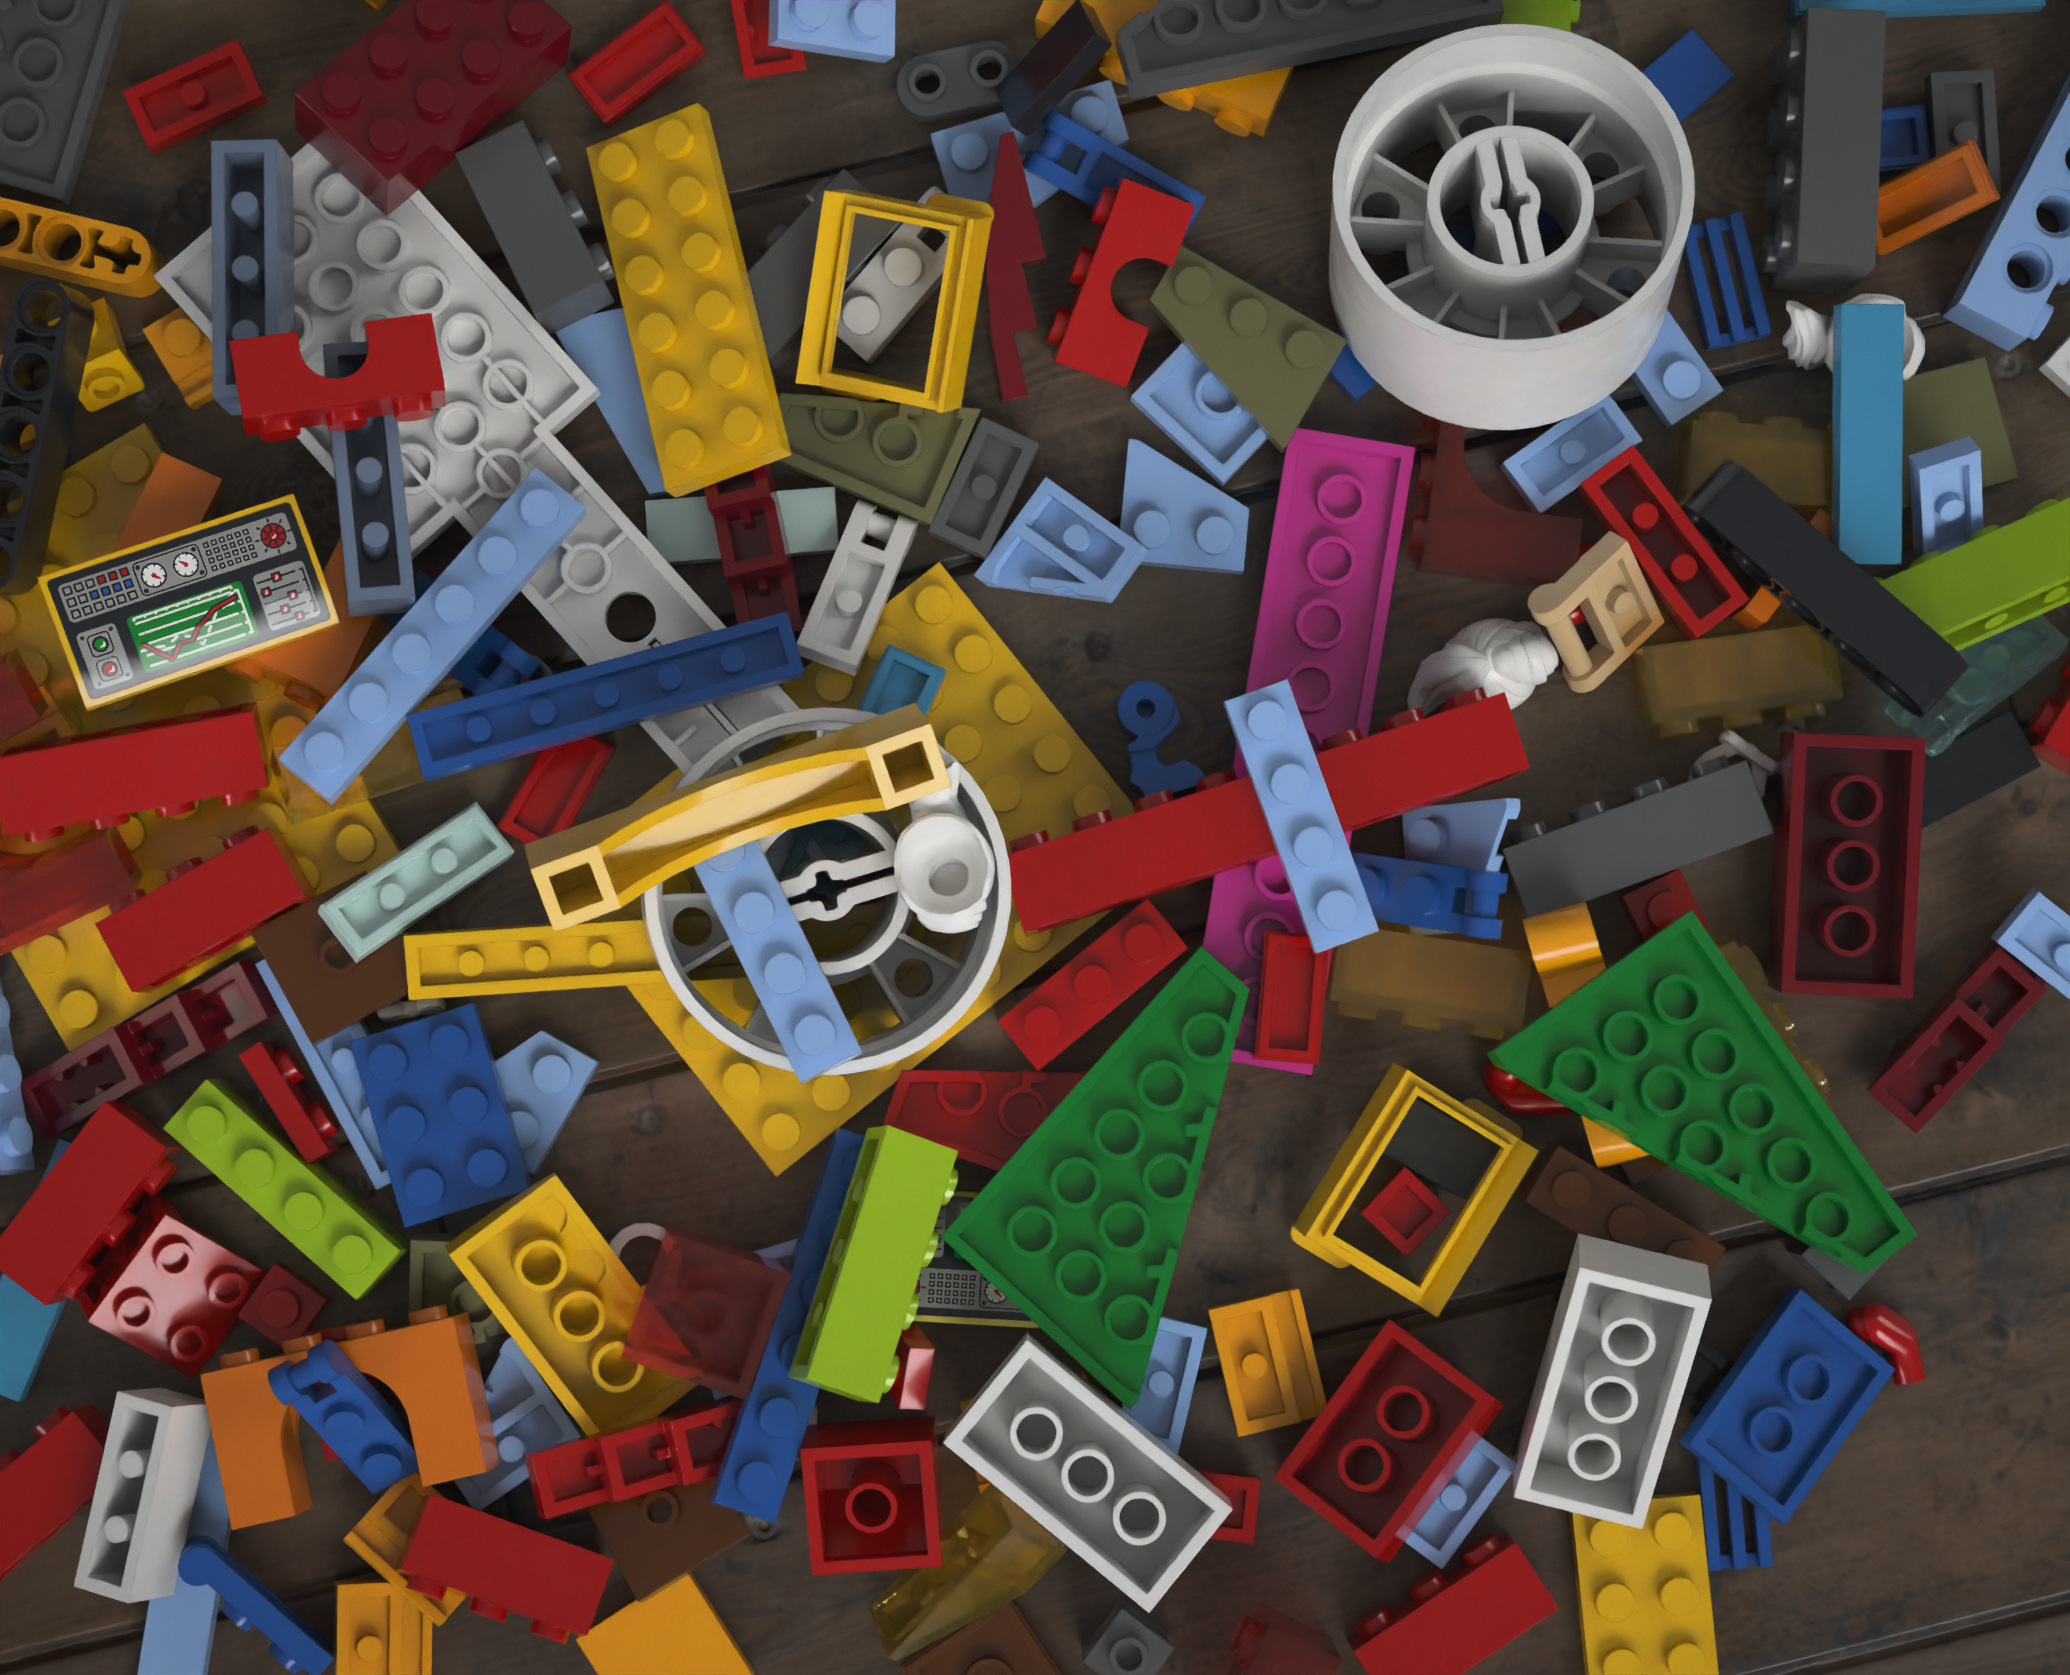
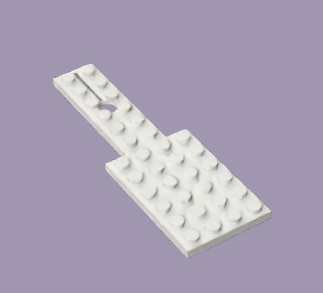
(499, 422)

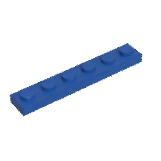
(605, 696)
(777, 1406)

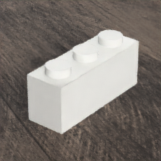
(144, 1495)

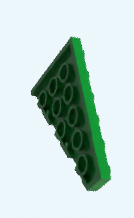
(1700, 1079)
(1101, 1192)

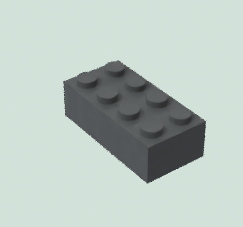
(1825, 152)

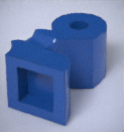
(1150, 719)

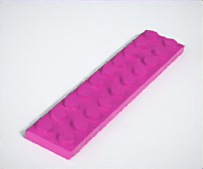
(1324, 633)

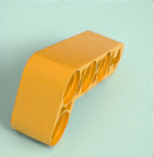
(46, 229)
(1565, 959)

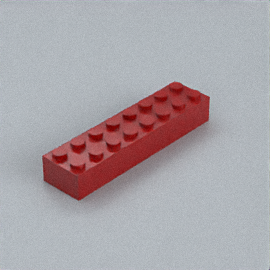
(1224, 828)

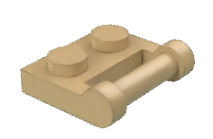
(1615, 604)

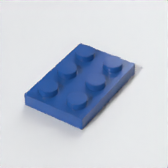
(440, 1114)
(1787, 1405)

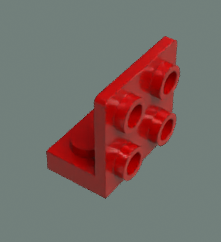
(169, 1288)

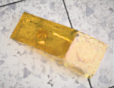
(988, 1560)

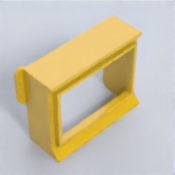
(957, 305)
(1360, 1154)

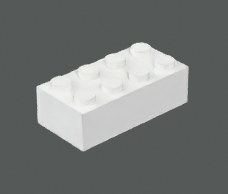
(1611, 1380)
(1088, 1472)

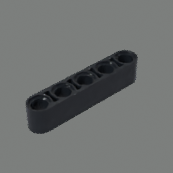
(48, 409)
(1824, 588)

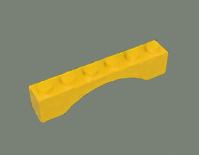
(640, 846)

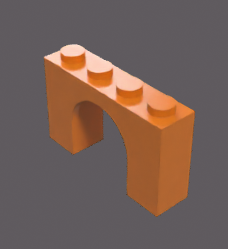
(309, 667)
(427, 1366)

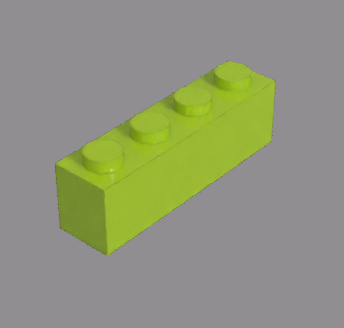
(1992, 578)
(293, 1196)
(875, 1264)

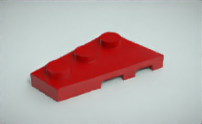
(977, 1111)

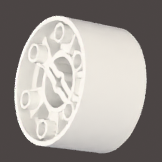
(1499, 111)
(950, 983)

